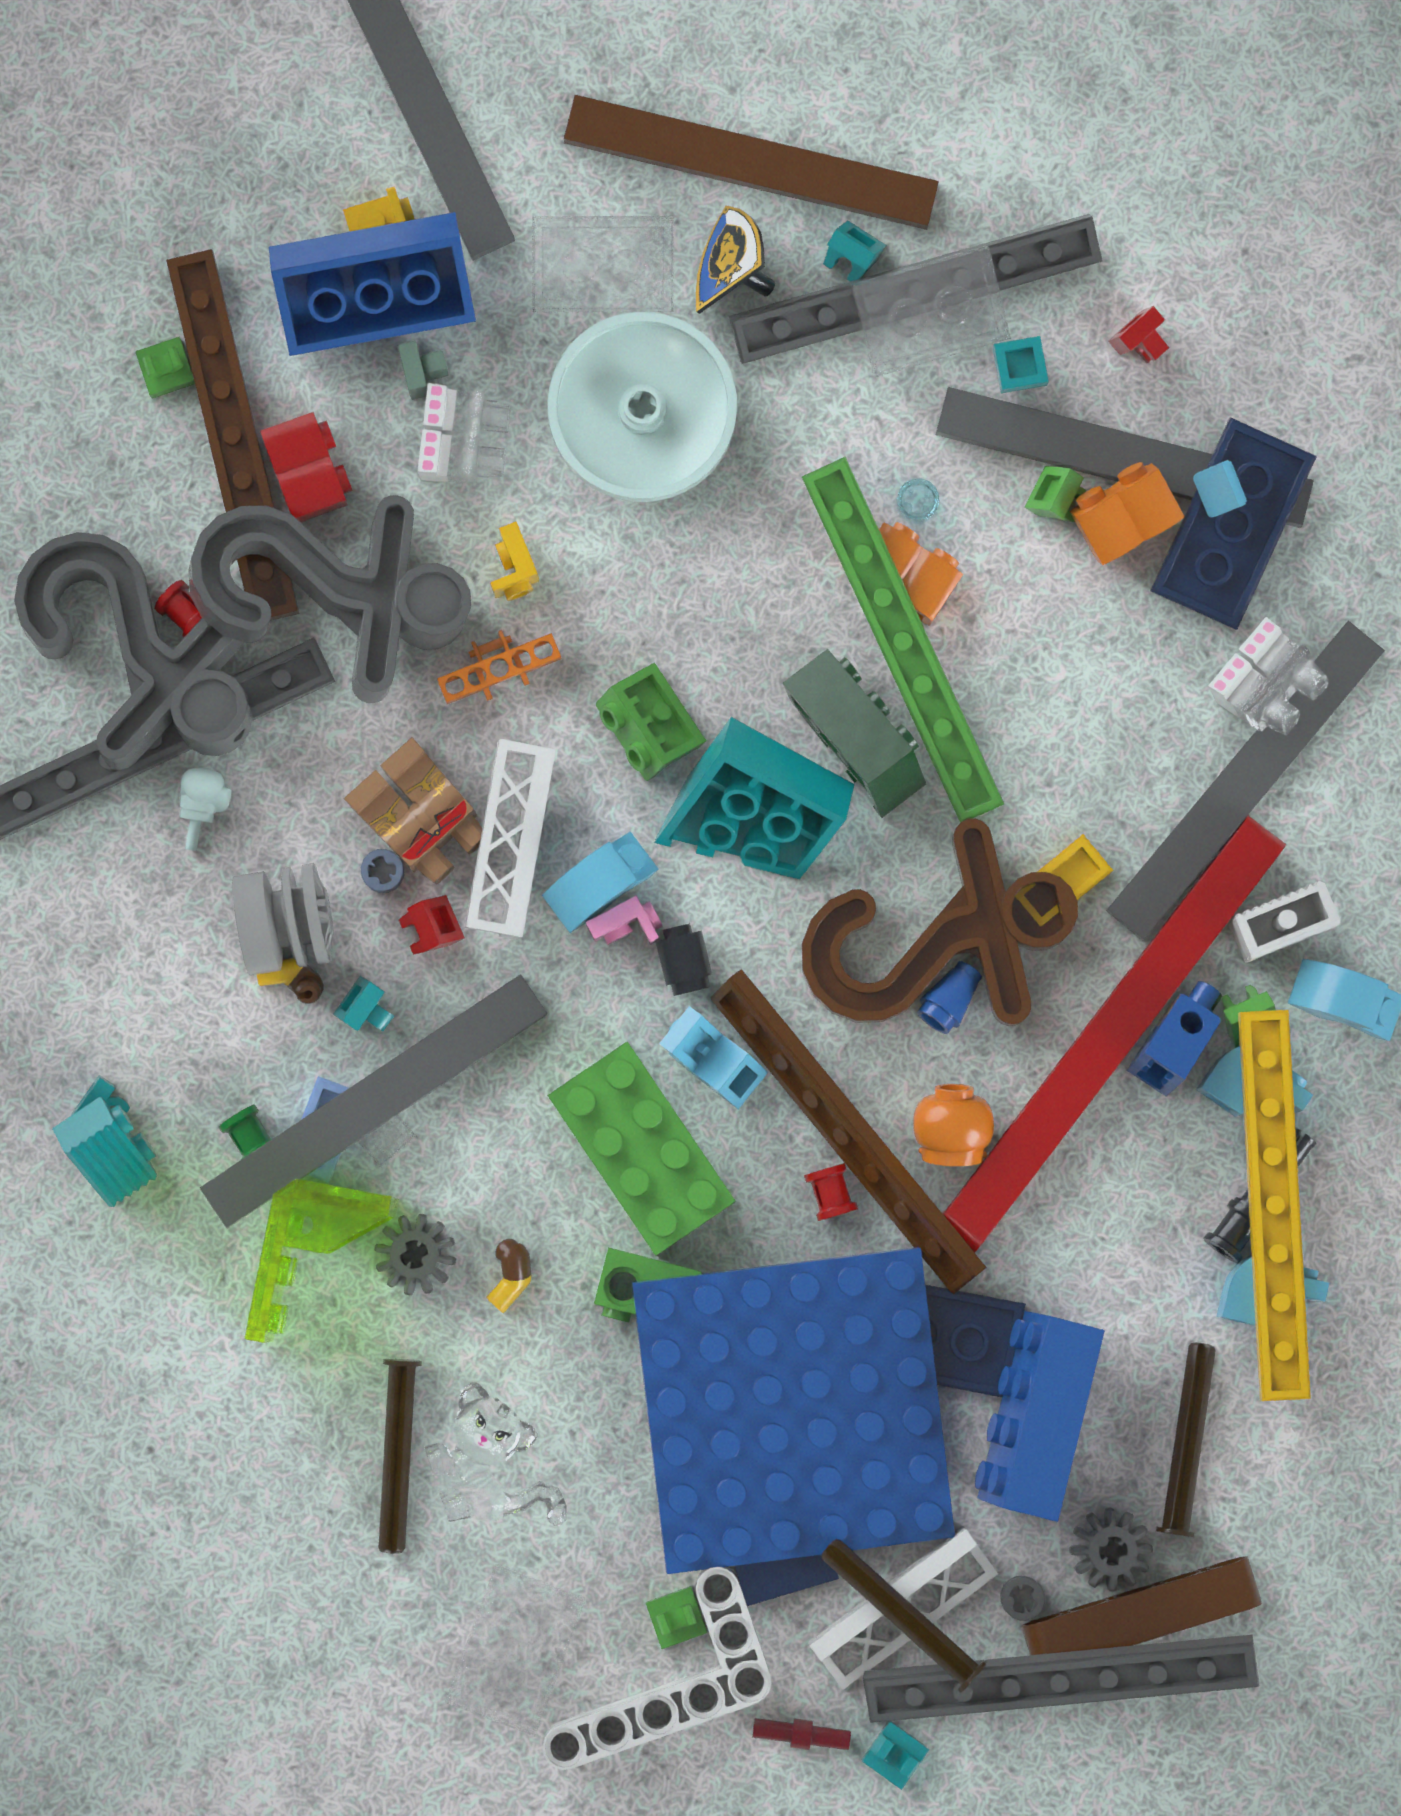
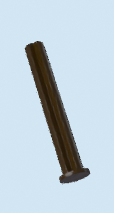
(1188, 1440)
(397, 1454)
(902, 1613)

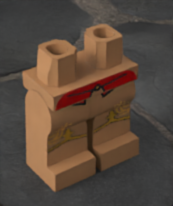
(429, 823)

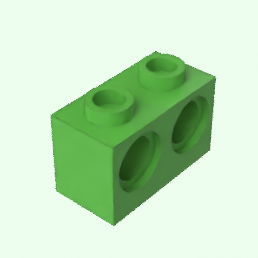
(642, 1269)

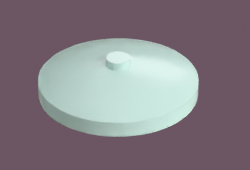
(642, 406)

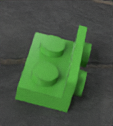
(649, 721)

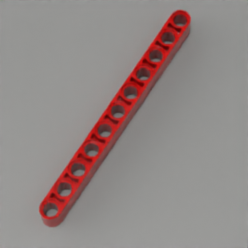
(1112, 1031)

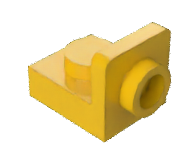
(379, 212)
(514, 555)

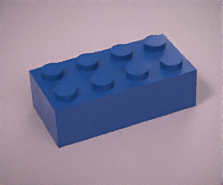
(371, 284)
(1039, 1415)

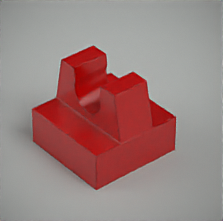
(1141, 336)
(434, 924)

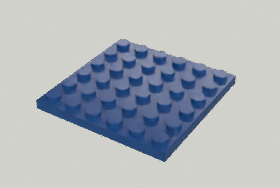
(793, 1409)

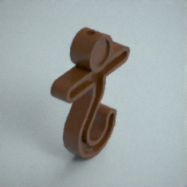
(975, 921)

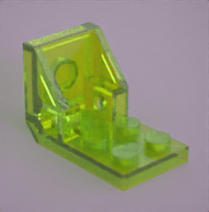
(337, 1219)

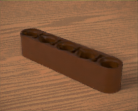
(1148, 1610)

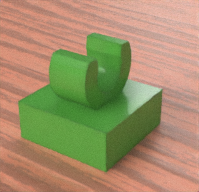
(165, 367)
(1055, 493)
(1253, 1003)
(676, 1617)

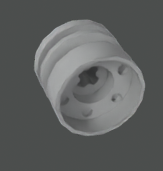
(282, 919)

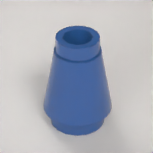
(949, 998)

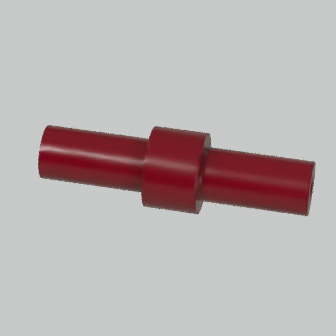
(801, 1734)

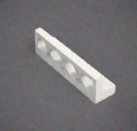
(527, 839)
(906, 1583)

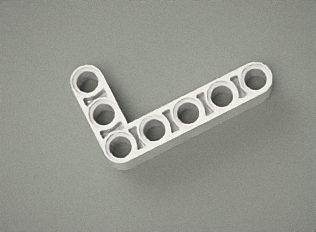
(675, 1693)

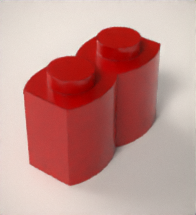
(305, 467)

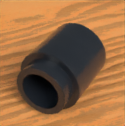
(684, 959)

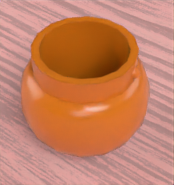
(953, 1126)

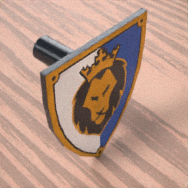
(731, 258)

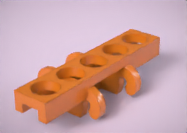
(507, 656)

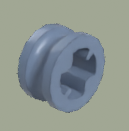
(373, 882)

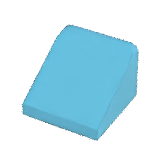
(1219, 489)

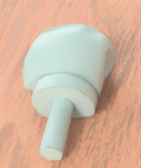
(201, 796)

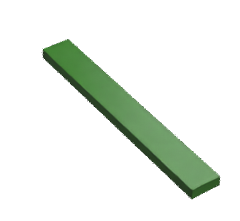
(902, 639)

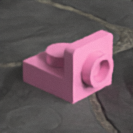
(615, 922)

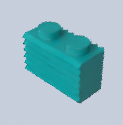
(106, 1151)

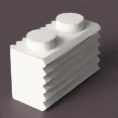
(1284, 921)

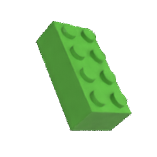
(641, 1148)

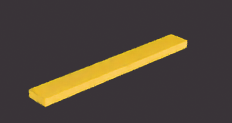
(1274, 1205)

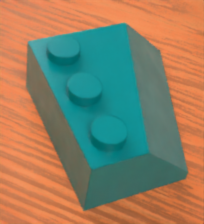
(758, 803)

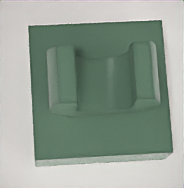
(420, 369)

